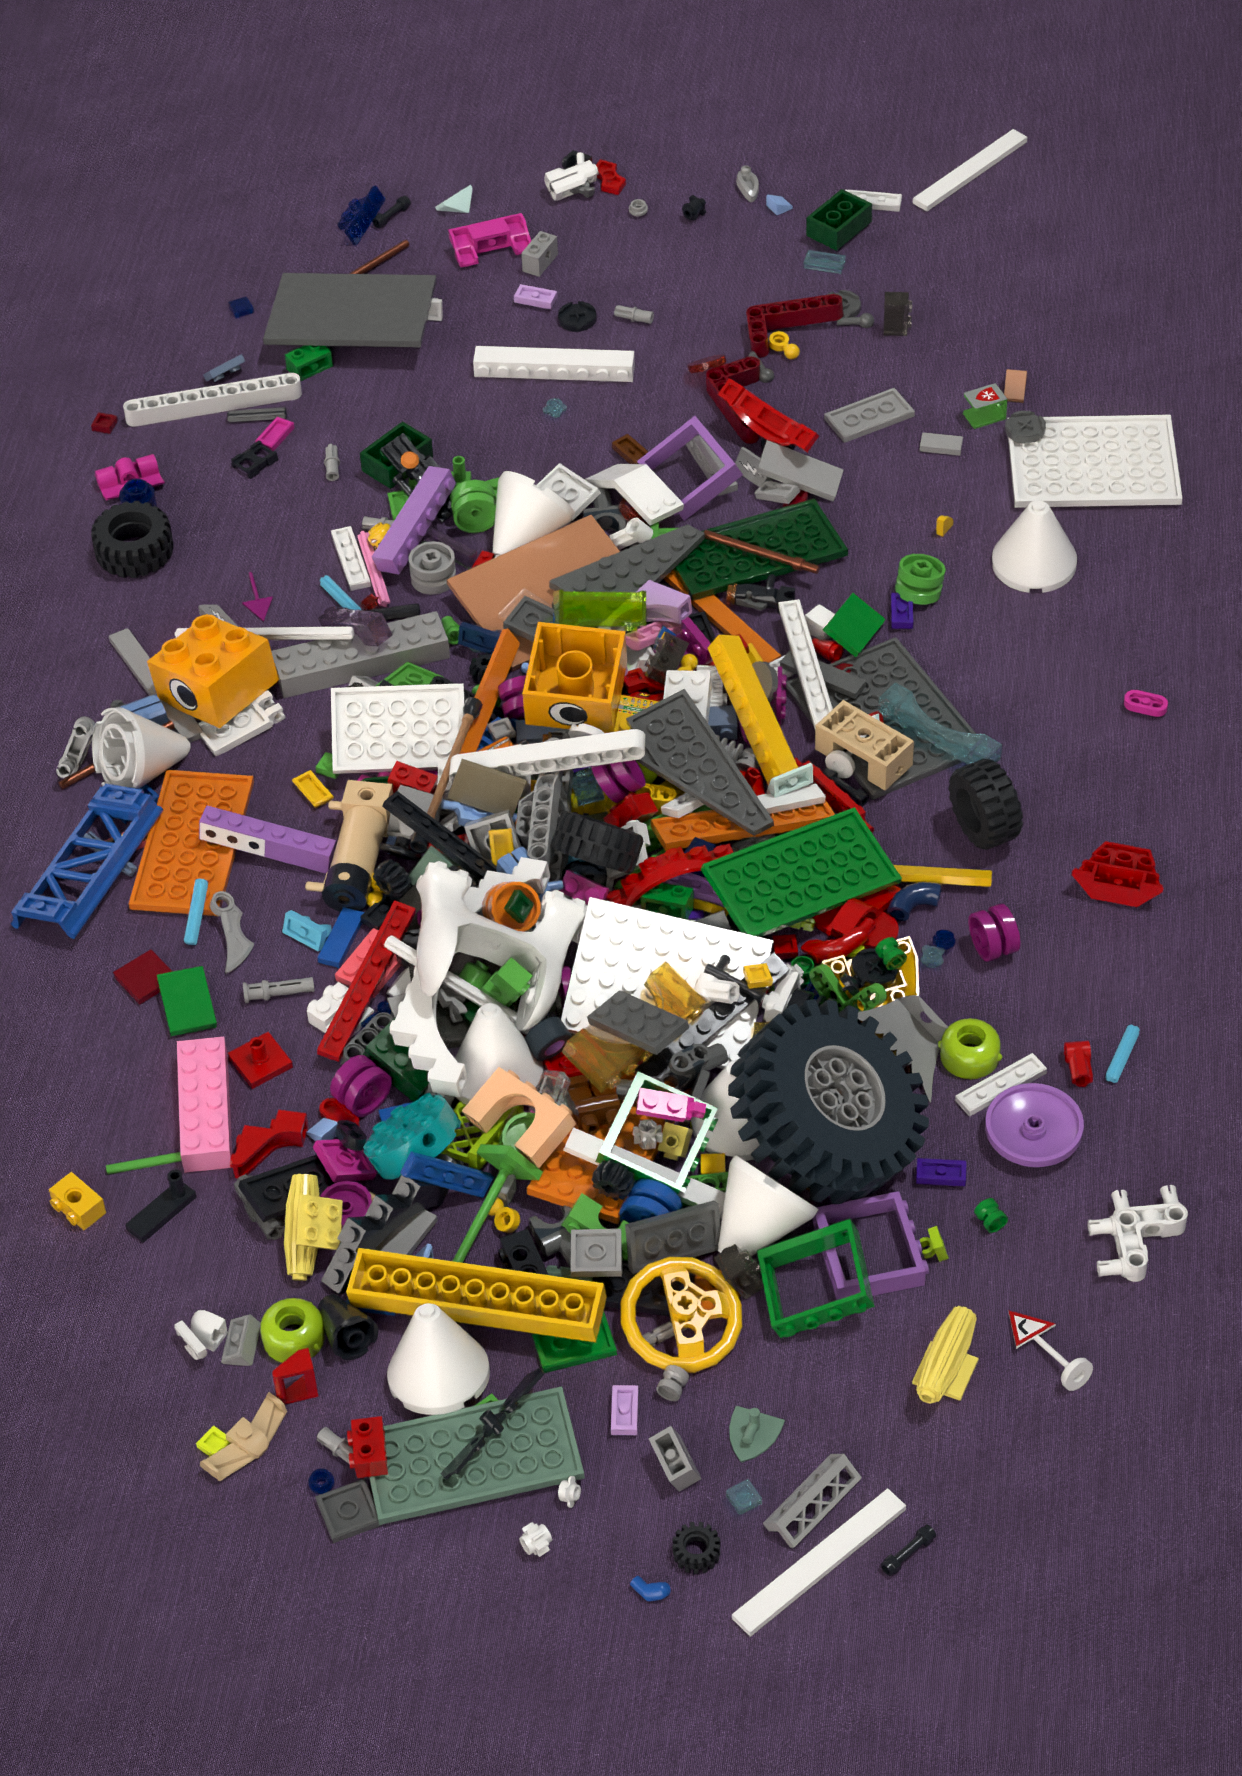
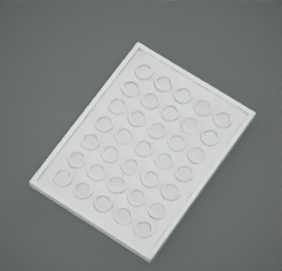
(1098, 463)
(628, 943)

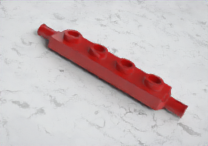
(835, 797)

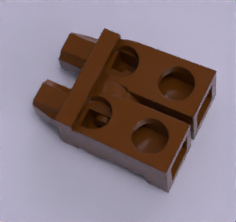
(590, 1105)

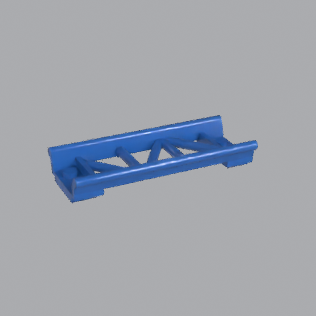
(107, 802)

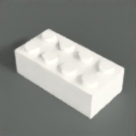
(696, 683)

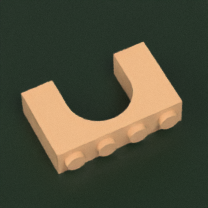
(505, 1091)

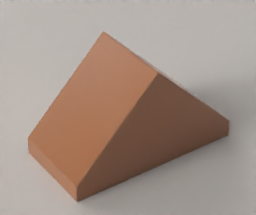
(1015, 385)

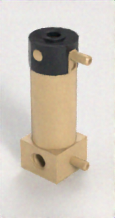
(357, 847)

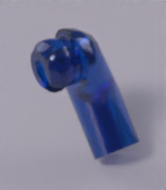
(381, 1007)

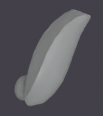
(748, 183)

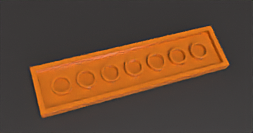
(716, 828)

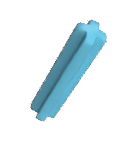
(337, 593)
(196, 912)
(1122, 1053)

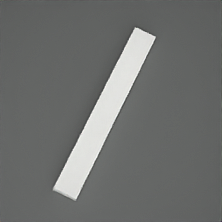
(969, 170)
(805, 660)
(588, 1146)
(818, 1562)

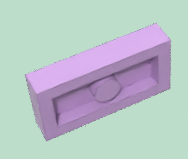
(535, 296)
(624, 1410)

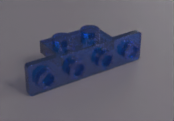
(360, 214)

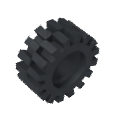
(696, 1534)

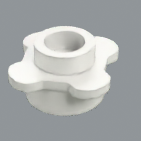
(569, 1491)

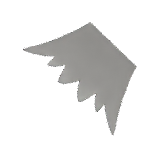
(913, 1034)

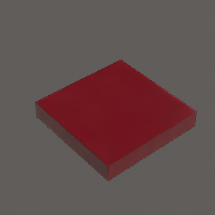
(140, 976)

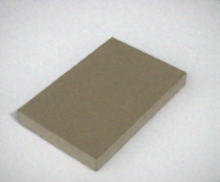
(486, 788)

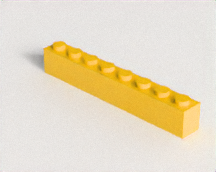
(751, 706)

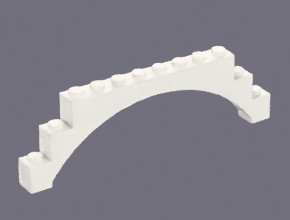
(416, 1014)

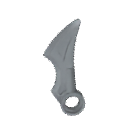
(237, 944)

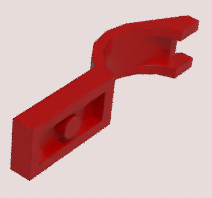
(855, 909)

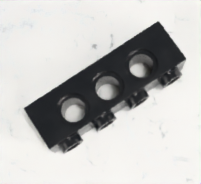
(521, 1247)

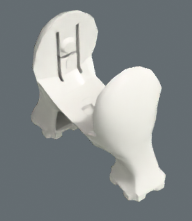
(453, 928)

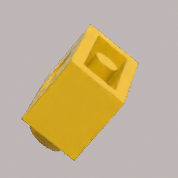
(77, 1201)

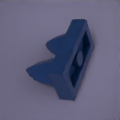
(478, 637)

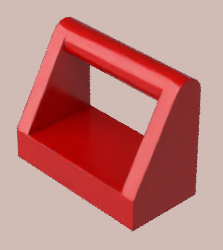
(301, 1389)

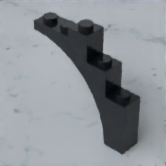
(380, 1220)

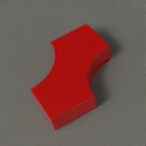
(611, 181)

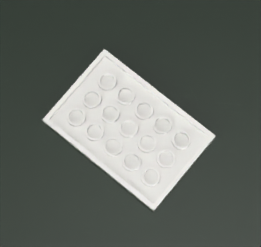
(394, 724)

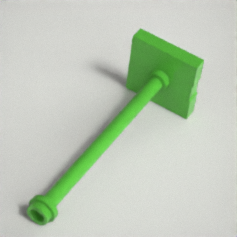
(508, 1162)

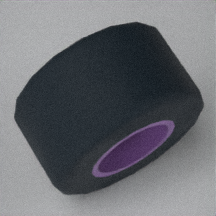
(547, 1038)

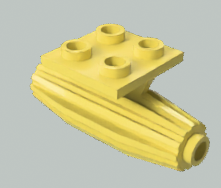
(309, 1225)
(946, 1364)

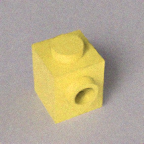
(675, 1141)

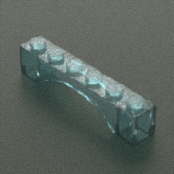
(901, 707)

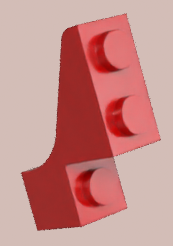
(258, 1143)

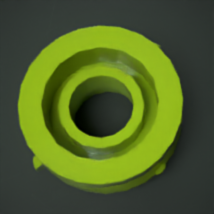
(970, 1061)
(283, 1344)

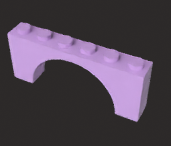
(662, 605)

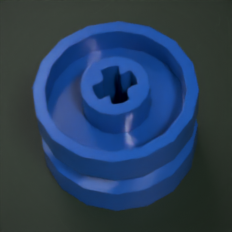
(648, 1200)

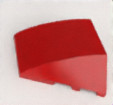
(1119, 875)

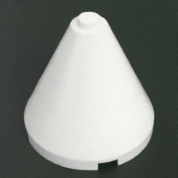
(525, 512)
(1035, 552)
(134, 749)
(493, 1044)
(725, 1134)
(758, 1209)
(437, 1364)

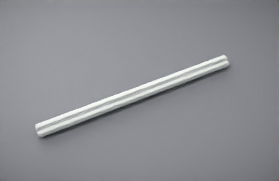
(298, 633)
(450, 980)

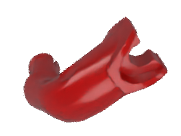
(844, 945)

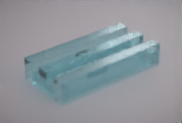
(824, 261)

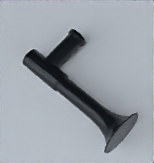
(717, 971)

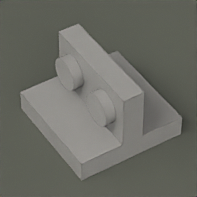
(596, 1253)

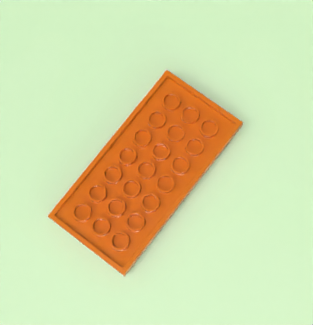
(173, 847)
(569, 1176)

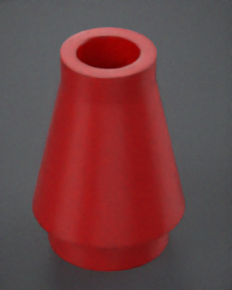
(828, 649)

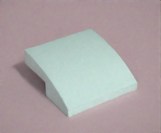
(791, 780)

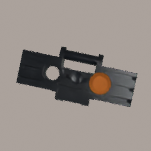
(412, 465)

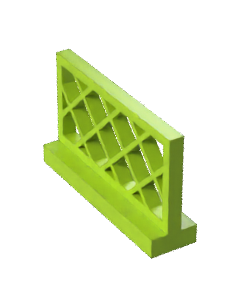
(490, 1138)

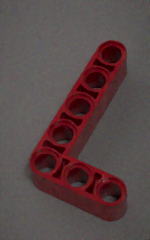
(789, 314)
(744, 372)

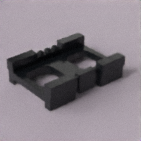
(259, 463)

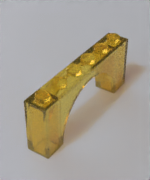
(607, 1062)

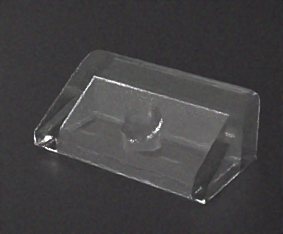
(554, 1084)

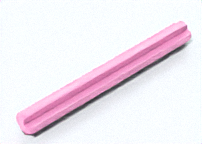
(375, 575)

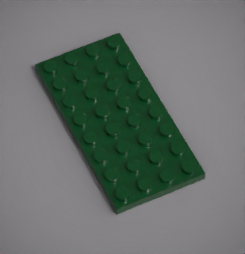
(792, 530)

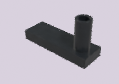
(162, 1208)

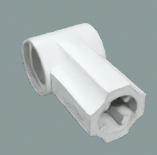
(634, 532)
(716, 990)

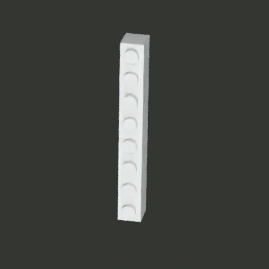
(554, 363)

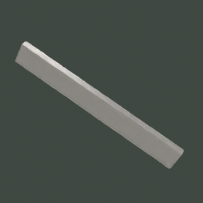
(136, 660)

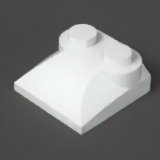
(778, 1000)

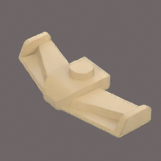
(247, 1439)

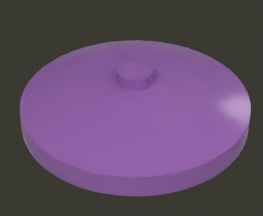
(1034, 1125)

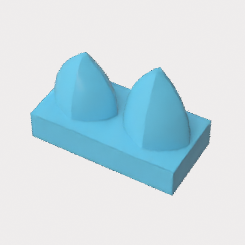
(305, 930)

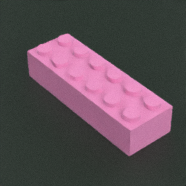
(204, 1104)

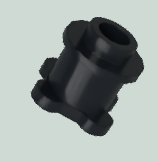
(694, 208)

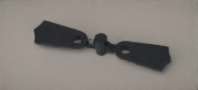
(492, 1423)

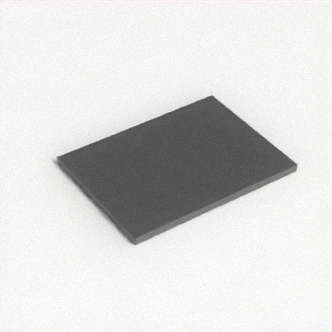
(350, 310)
(881, 668)

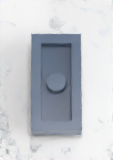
(231, 365)

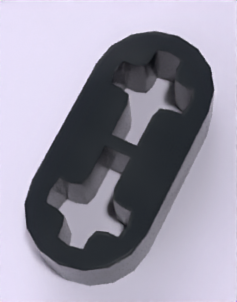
(350, 1135)

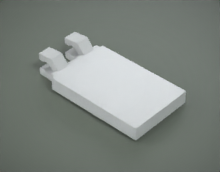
(245, 725)

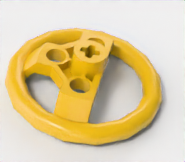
(685, 1313)

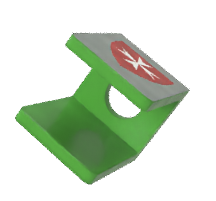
(985, 406)

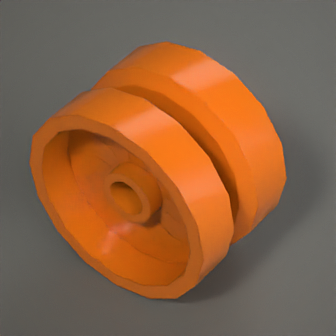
(497, 898)

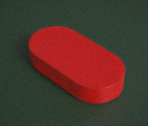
(334, 1110)

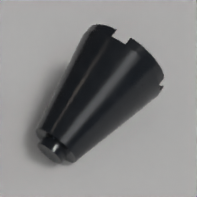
(347, 1327)

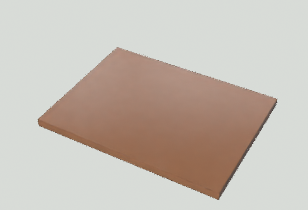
(494, 584)

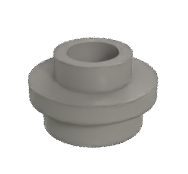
(638, 207)

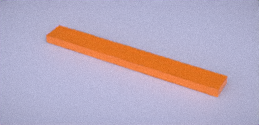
(726, 620)
(488, 689)

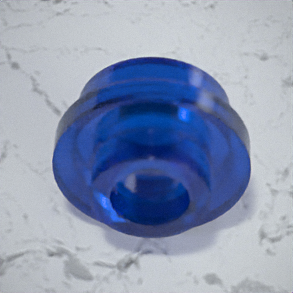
(944, 939)
(321, 1475)

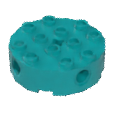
(419, 1127)

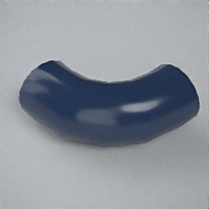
(912, 896)

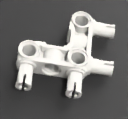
(1142, 1222)

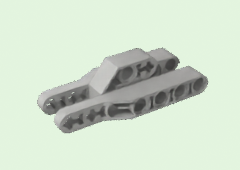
(539, 817)

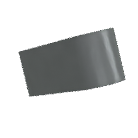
(368, 1033)

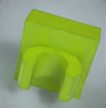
(936, 1245)

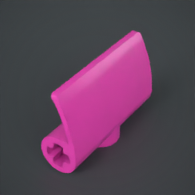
(113, 479)

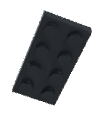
(270, 1189)
(652, 1297)

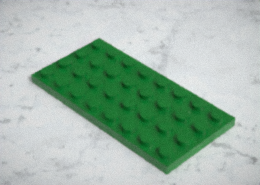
(801, 874)

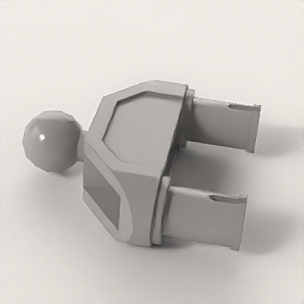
(76, 747)

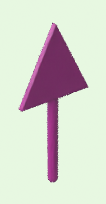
(258, 606)

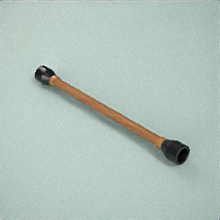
(470, 712)

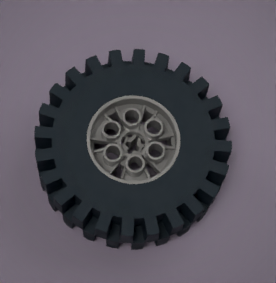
(828, 1101)

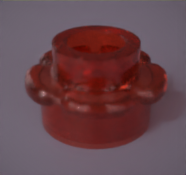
(369, 602)

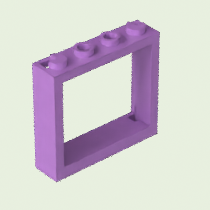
(710, 487)
(882, 1282)

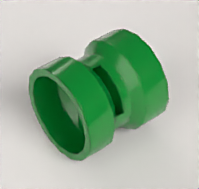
(891, 954)
(806, 965)
(989, 1212)

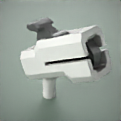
(572, 180)

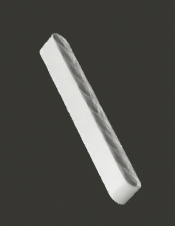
(212, 399)
(559, 754)

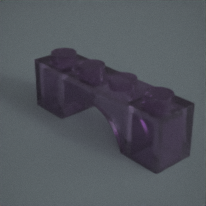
(367, 625)

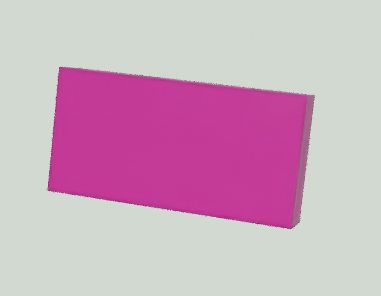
(276, 433)

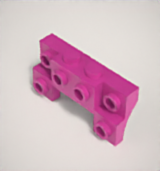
(489, 236)

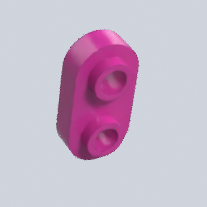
(1145, 703)

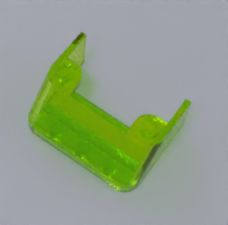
(600, 609)

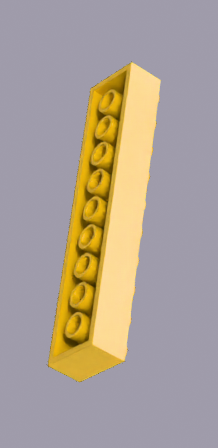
(478, 1294)

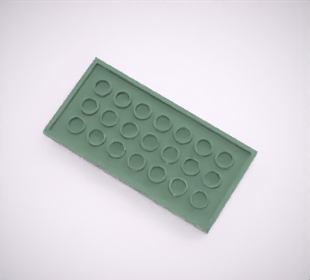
(528, 1455)

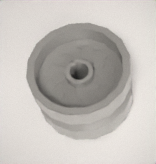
(431, 567)

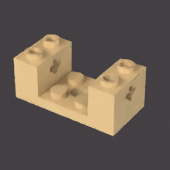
(885, 749)

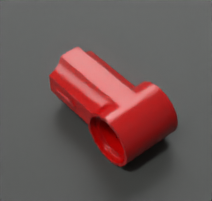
(1079, 1058)

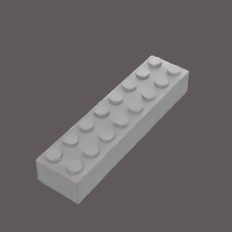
(333, 662)

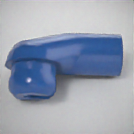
(650, 1591)

